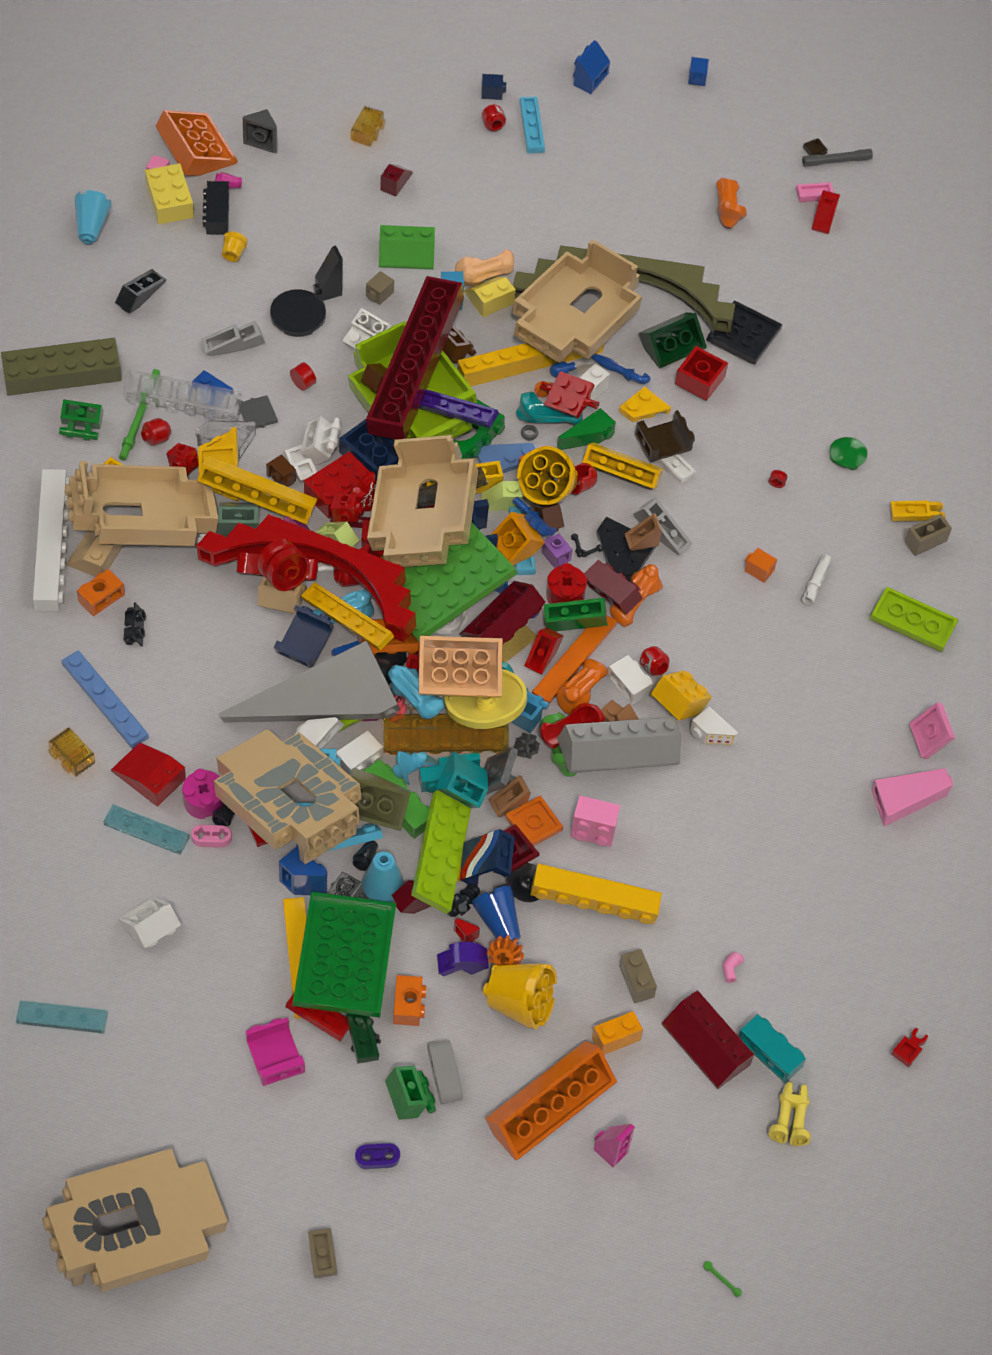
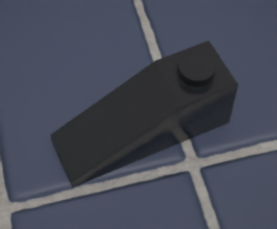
(330, 276)
(139, 290)

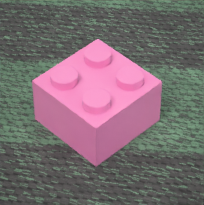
(595, 821)

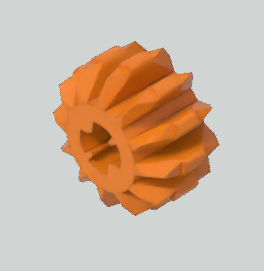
(505, 951)

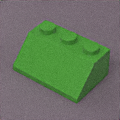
(406, 247)

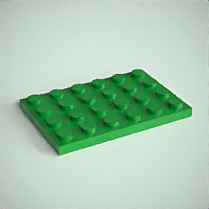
(344, 954)

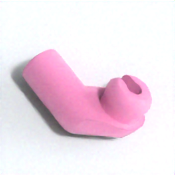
(729, 964)

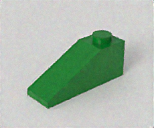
(592, 429)

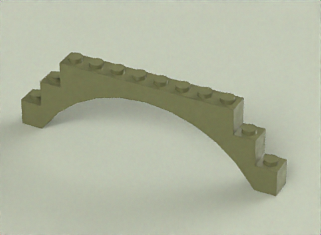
(676, 277)

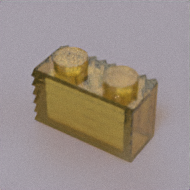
(367, 126)
(71, 751)

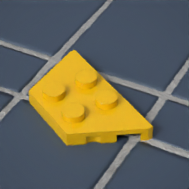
(222, 448)

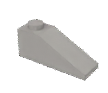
(671, 533)

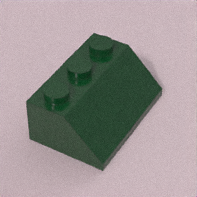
(673, 339)

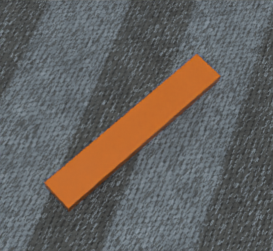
(573, 660)

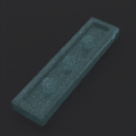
(62, 1017)

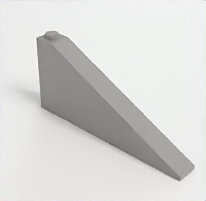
(340, 687)

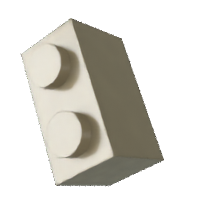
(928, 534)
(637, 976)

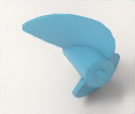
(408, 763)

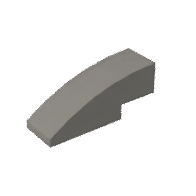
(233, 339)

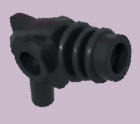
(462, 901)

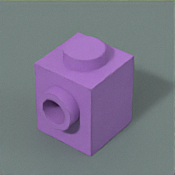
(557, 550)

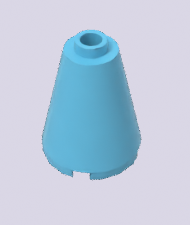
(90, 214)
(382, 878)

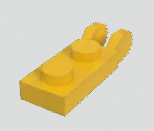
(915, 510)

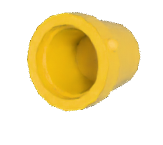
(233, 246)

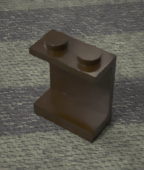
(665, 439)

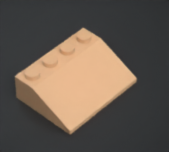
(460, 666)

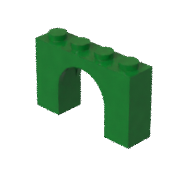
(472, 447)

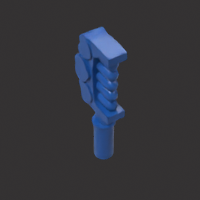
(534, 519)

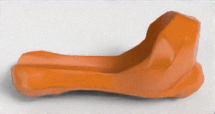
(728, 207)
(649, 583)
(579, 687)

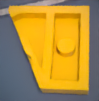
(643, 405)

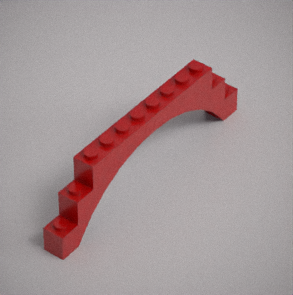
(378, 576)

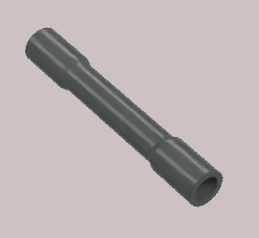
(812, 160)

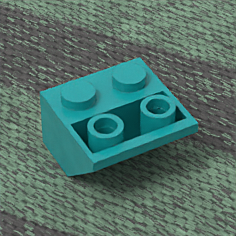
(464, 781)

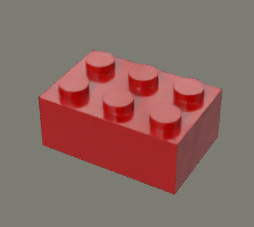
(334, 479)

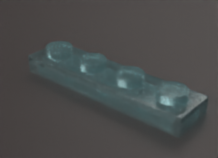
(146, 829)

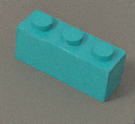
(772, 1048)

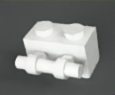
(320, 439)

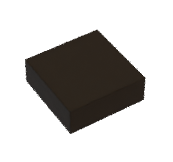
(815, 147)

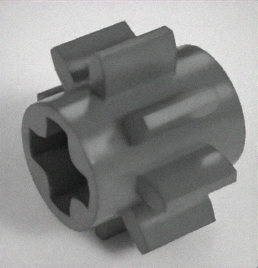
(526, 745)

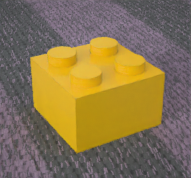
(681, 695)

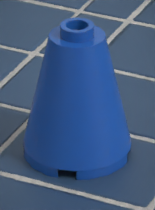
(499, 912)

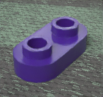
(377, 1156)

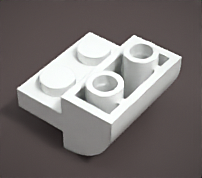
(364, 326)

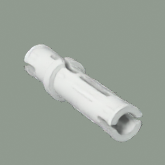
(814, 585)

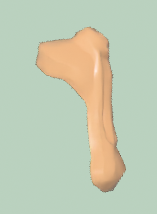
(479, 270)

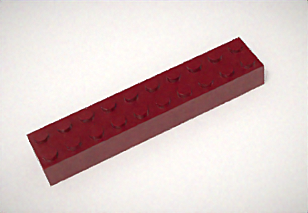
(415, 358)

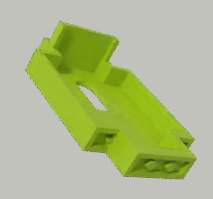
(444, 380)

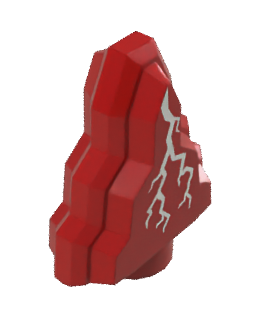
(365, 491)

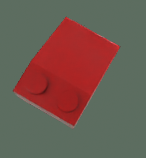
(150, 772)

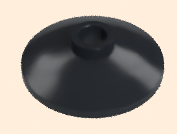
(522, 875)

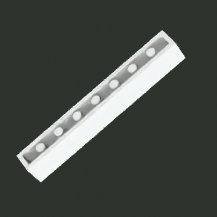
(50, 541)

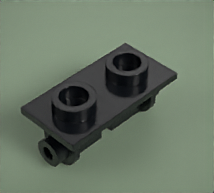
(135, 618)

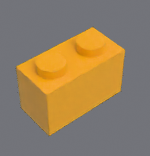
(617, 1033)

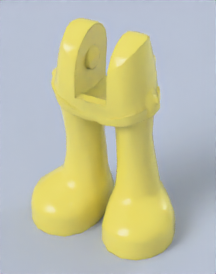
(779, 1132)

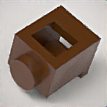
(281, 471)

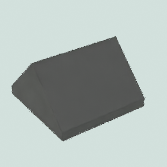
(260, 131)

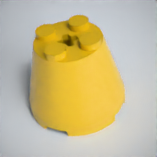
(537, 474)
(522, 992)

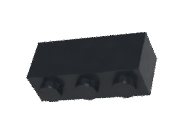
(216, 207)

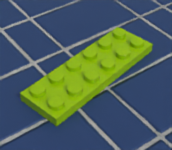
(441, 852)

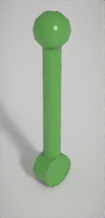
(708, 1266)

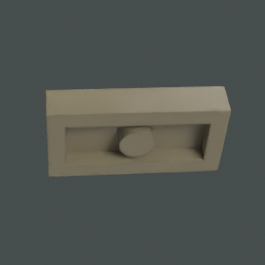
(322, 1253)

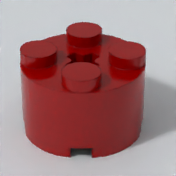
(566, 584)

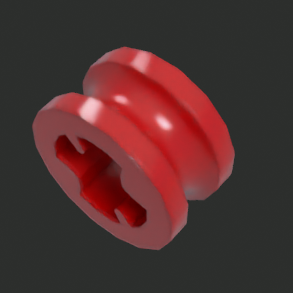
(778, 479)

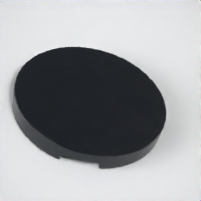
(298, 312)

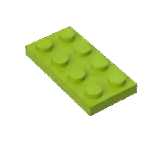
(914, 619)

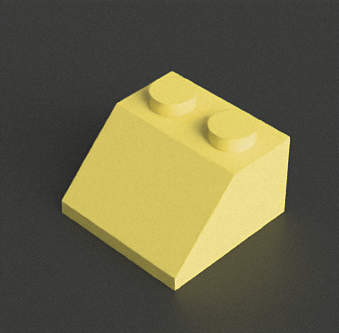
(491, 295)

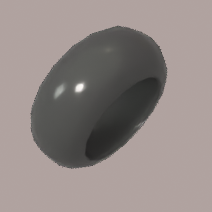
(529, 437)

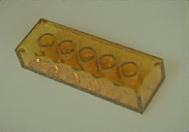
(438, 735)

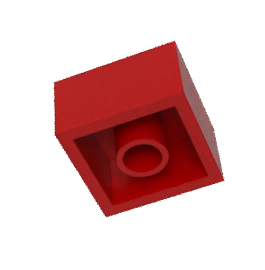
(701, 373)

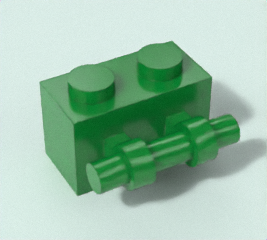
(80, 414)
(409, 1092)

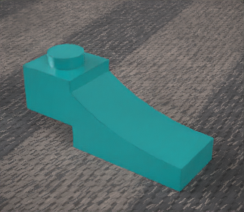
(430, 775)

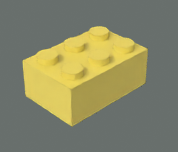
(169, 193)

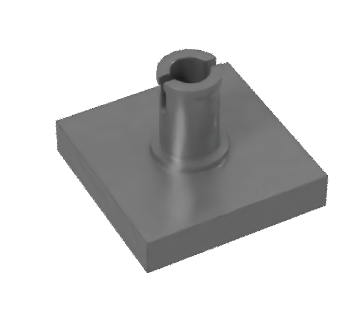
(499, 769)

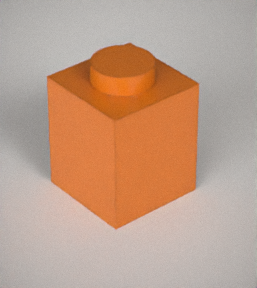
(760, 564)

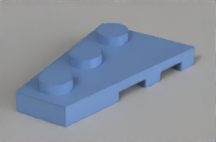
(505, 453)

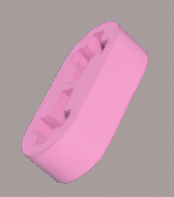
(211, 836)

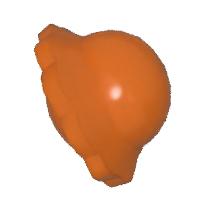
(541, 393)

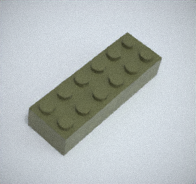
(61, 366)

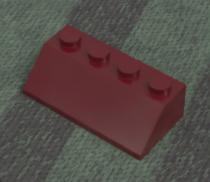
(506, 613)
(708, 1039)

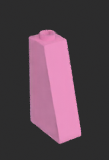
(908, 793)

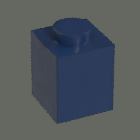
(493, 86)

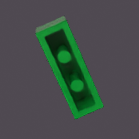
(576, 614)

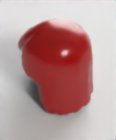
(587, 476)

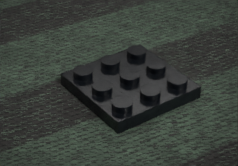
(749, 334)

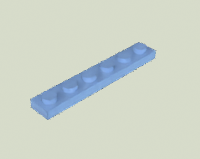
(105, 699)

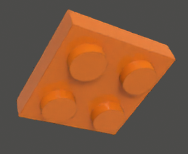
(535, 820)

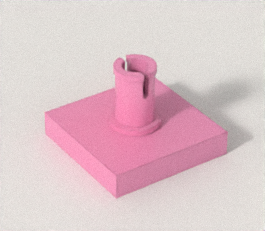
(932, 730)

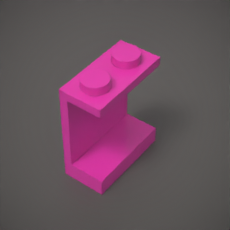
(274, 1051)

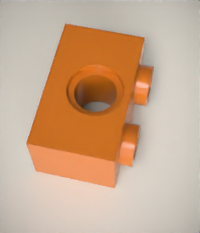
(95, 601)
(405, 1012)

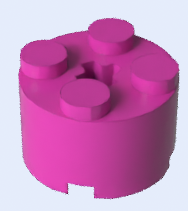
(200, 794)

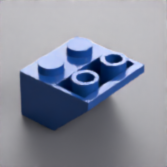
(591, 68)
(301, 877)

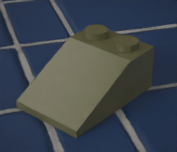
(381, 801)

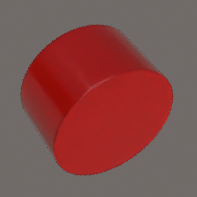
(303, 376)

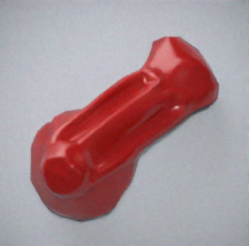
(582, 714)

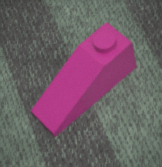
(614, 1143)

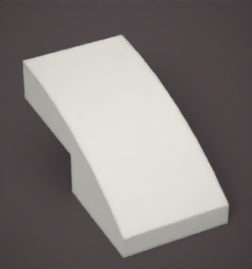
(302, 464)

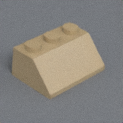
(93, 557)

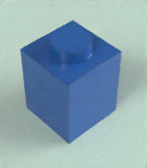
(698, 71)

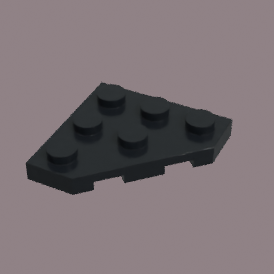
(617, 550)

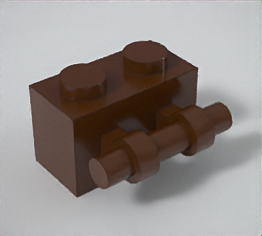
(457, 346)

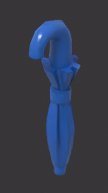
(611, 365)

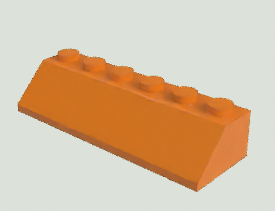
(551, 1099)

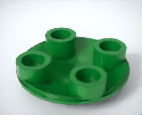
(848, 452)

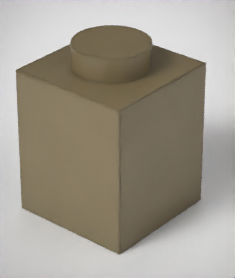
(379, 287)

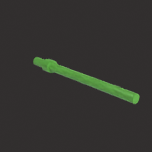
(129, 441)

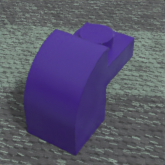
(463, 956)

